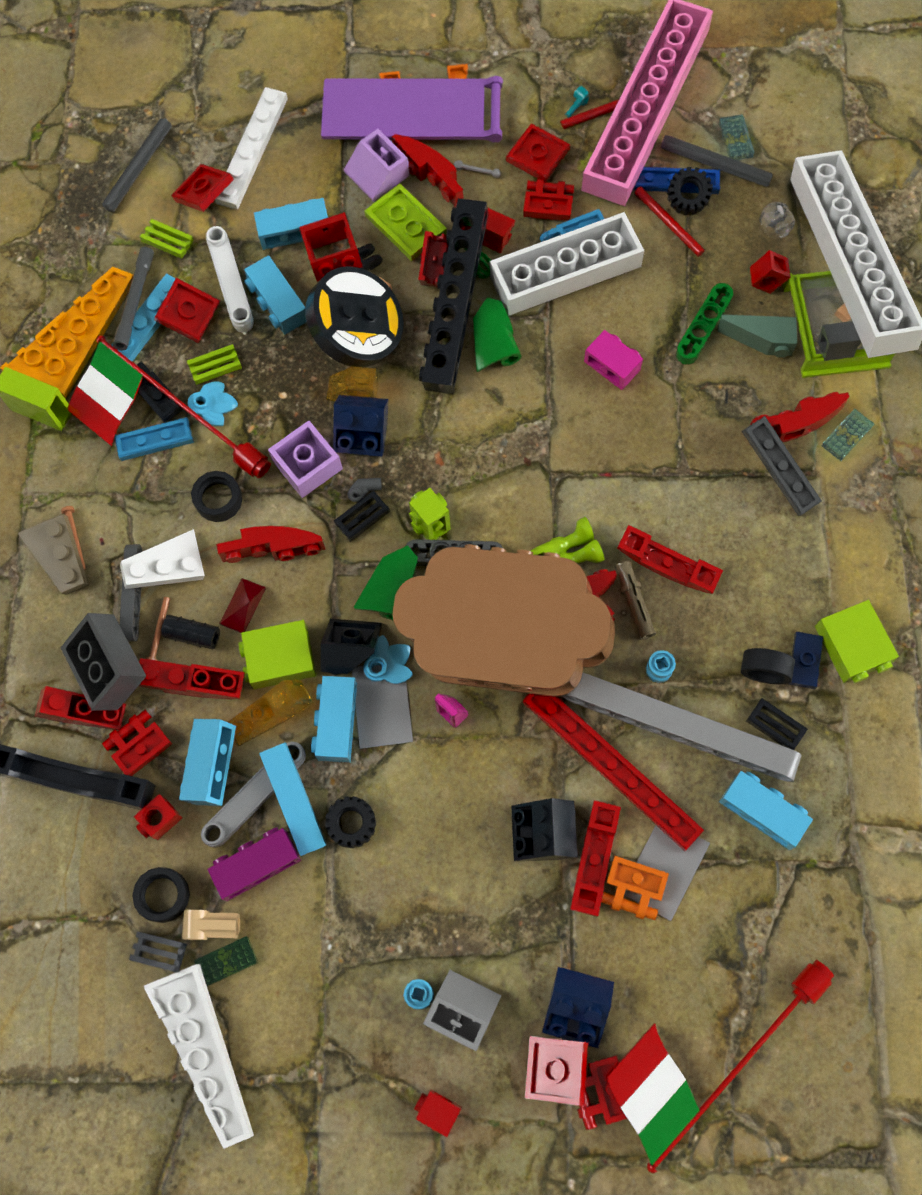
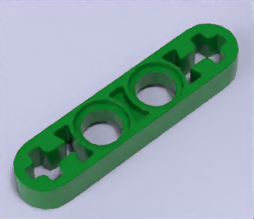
(704, 323)

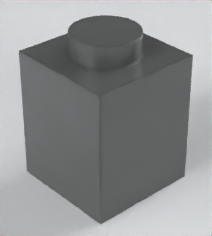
(838, 340)

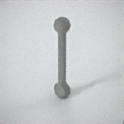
(496, 173)

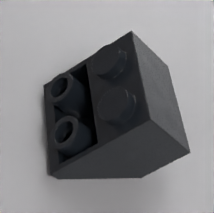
(544, 830)

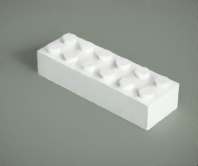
(566, 263)

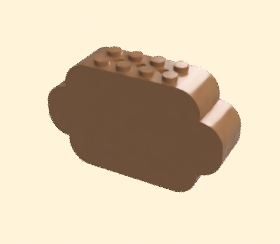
(504, 620)

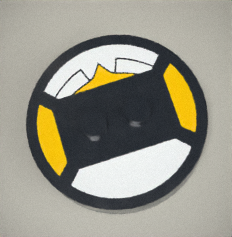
(354, 317)

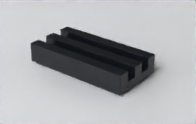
(368, 522)
(771, 733)
(140, 947)

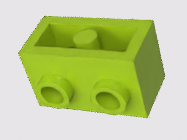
(429, 514)

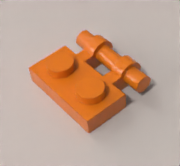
(636, 879)

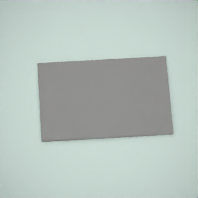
(381, 711)
(681, 865)

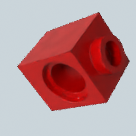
(770, 272)
(169, 814)
(437, 1112)

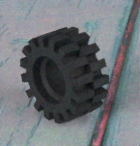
(696, 178)

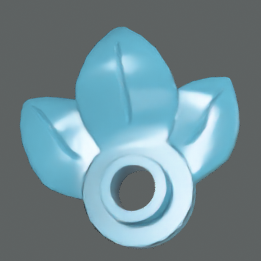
(215, 403)
(392, 661)

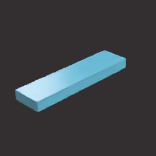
(293, 799)

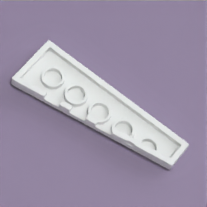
(194, 1030)

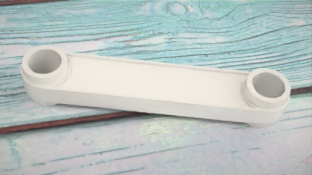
(229, 279)

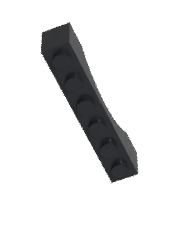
(75, 779)

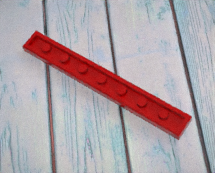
(615, 769)

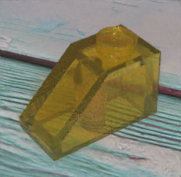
(353, 382)

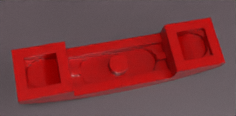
(667, 562)
(595, 858)

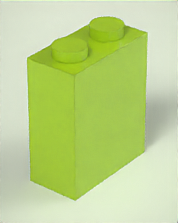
(34, 399)
(857, 642)
(277, 654)

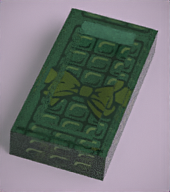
(227, 961)

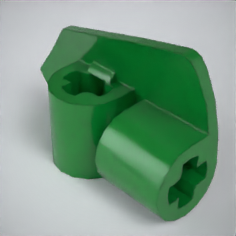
(494, 336)
(386, 580)

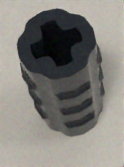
(190, 632)

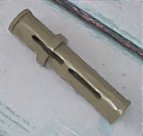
(631, 589)

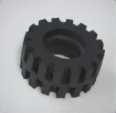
(333, 822)

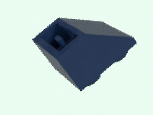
(360, 425)
(578, 1007)

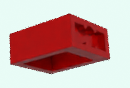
(316, 237)

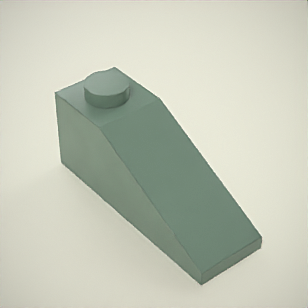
(763, 333)

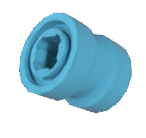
(657, 671)
(422, 993)

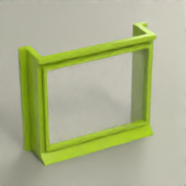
(815, 303)

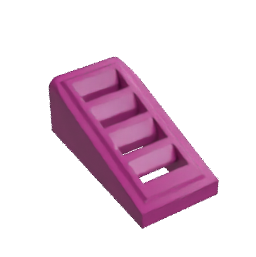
(450, 709)

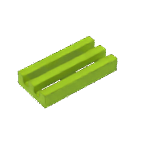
(149, 231)
(214, 360)

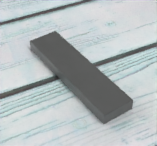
(781, 466)

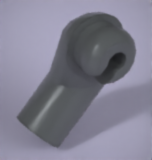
(362, 487)

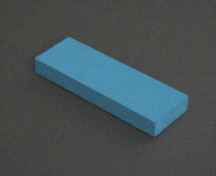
(154, 439)

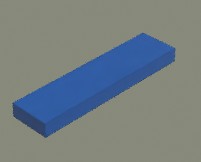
(659, 179)

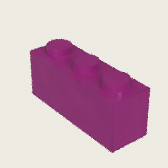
(253, 864)

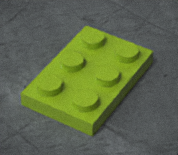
(404, 221)

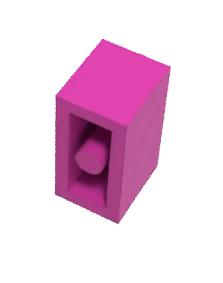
(613, 359)

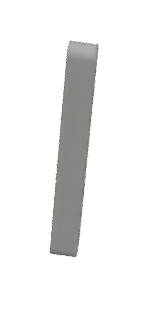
(686, 727)

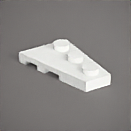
(166, 563)

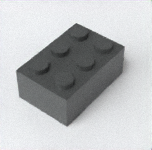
(103, 661)

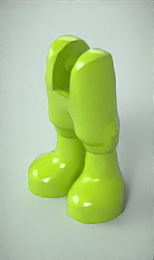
(582, 535)

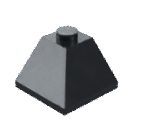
(347, 644)

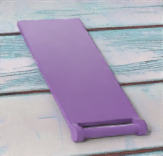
(410, 108)

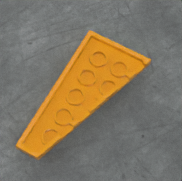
(70, 338)

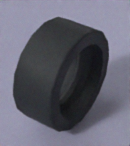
(205, 482)
(767, 666)
(140, 891)

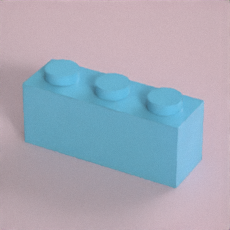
(281, 224)
(275, 295)
(335, 719)
(207, 762)
(766, 809)

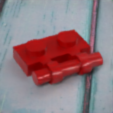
(548, 204)
(139, 750)
(607, 1104)

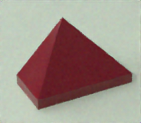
(242, 606)

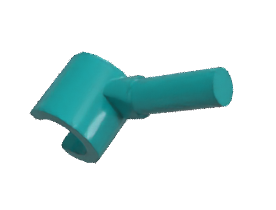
(581, 97)

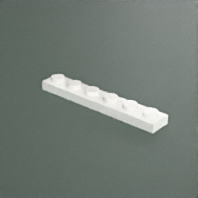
(252, 146)

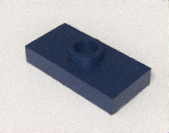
(807, 658)

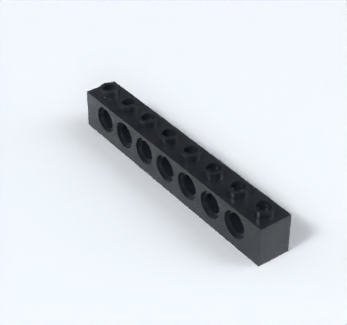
(466, 213)

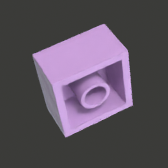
(305, 459)

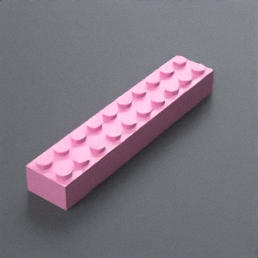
(646, 101)

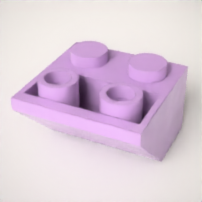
(377, 165)

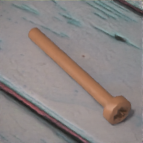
(68, 510)
(157, 635)

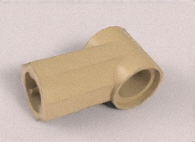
(204, 925)

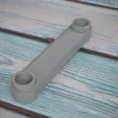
(244, 803)

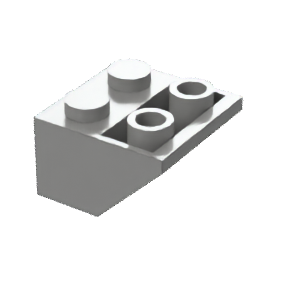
(462, 1010)

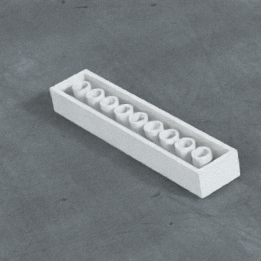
(857, 255)

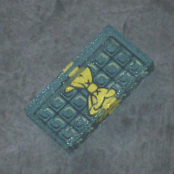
(736, 137)
(847, 435)

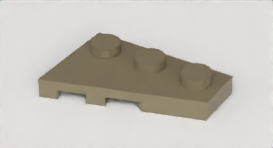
(57, 553)

